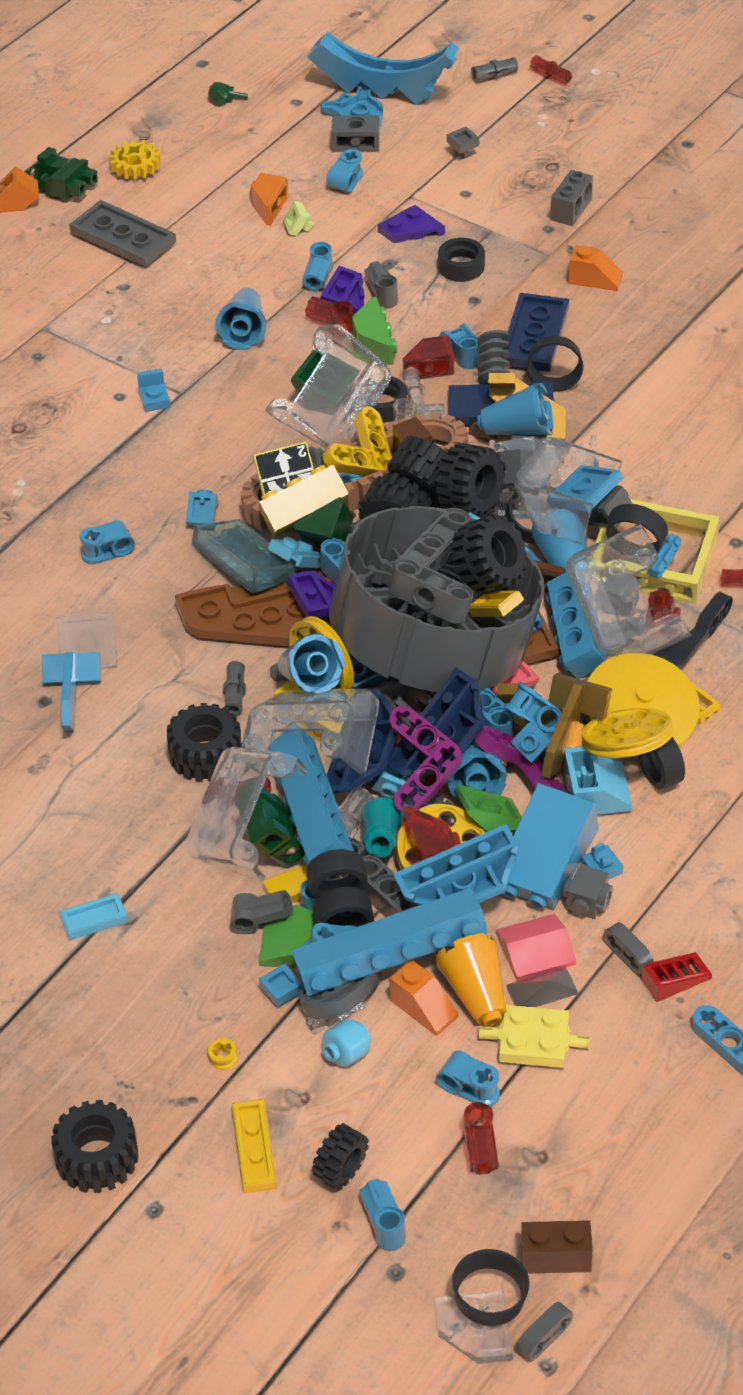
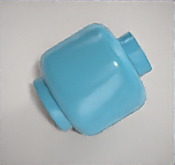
(346, 1042)

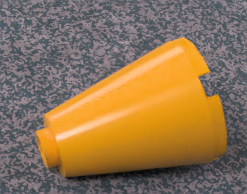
(475, 976)

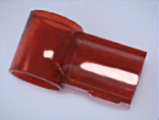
(331, 313)
(662, 604)
(480, 1138)

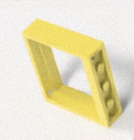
(687, 523)

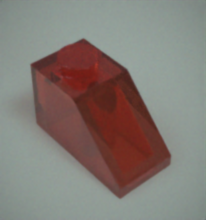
(431, 357)
(427, 833)

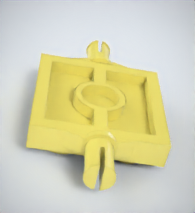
(534, 1036)

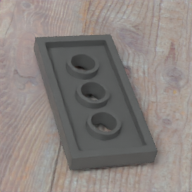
(122, 233)

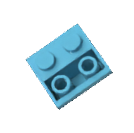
(596, 780)

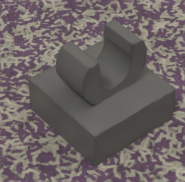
(463, 141)

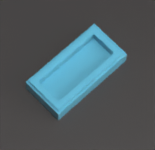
(93, 916)

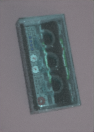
(242, 554)

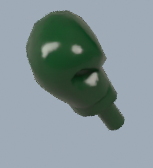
(221, 93)

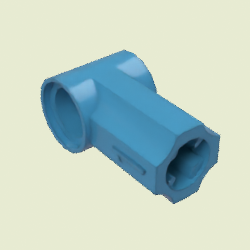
(318, 266)
(384, 1214)

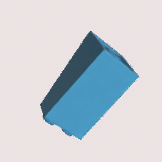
(551, 843)

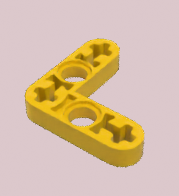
(373, 458)

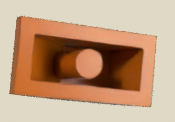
(17, 191)
(269, 195)
(593, 269)
(422, 997)

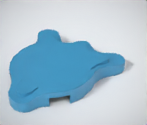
(359, 104)

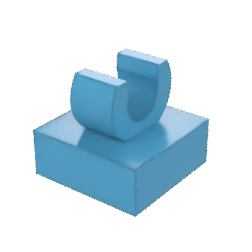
(603, 859)

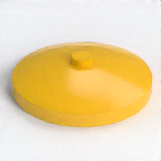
(650, 682)

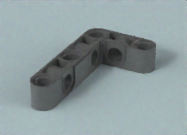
(416, 573)

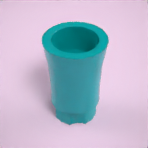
(380, 825)

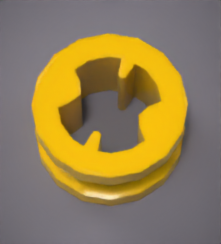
(219, 1061)

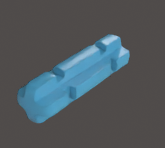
(665, 555)

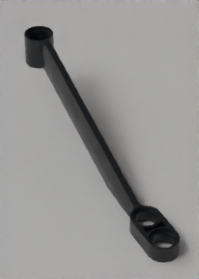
(706, 625)

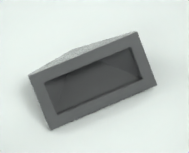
(542, 988)

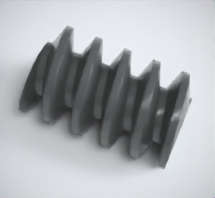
(492, 354)

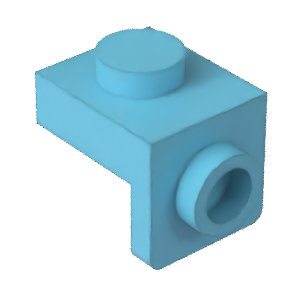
(388, 782)

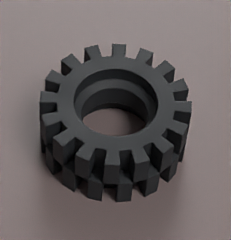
(340, 1156)

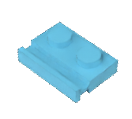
(297, 551)

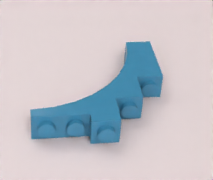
(383, 76)

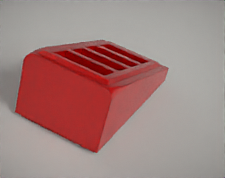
(663, 989)

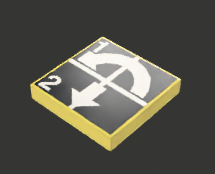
(282, 465)

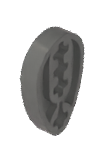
(339, 998)

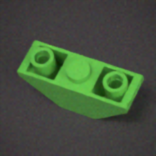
(374, 332)

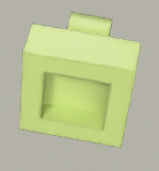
(297, 219)

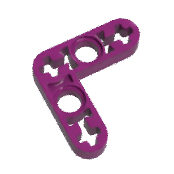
(501, 745)
(432, 753)

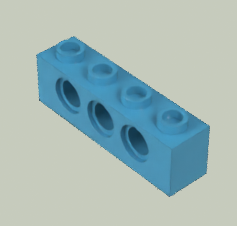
(573, 632)

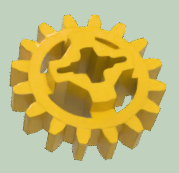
(134, 159)

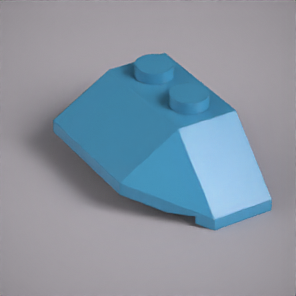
(478, 864)

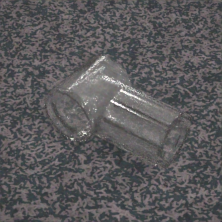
(408, 408)
(351, 811)

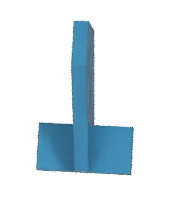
(69, 670)

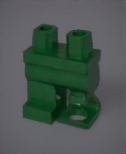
(62, 175)
(273, 830)

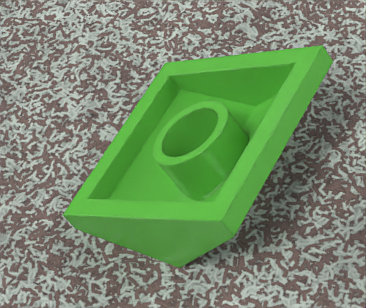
(489, 808)
(285, 935)

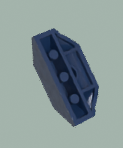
(453, 711)
(344, 777)

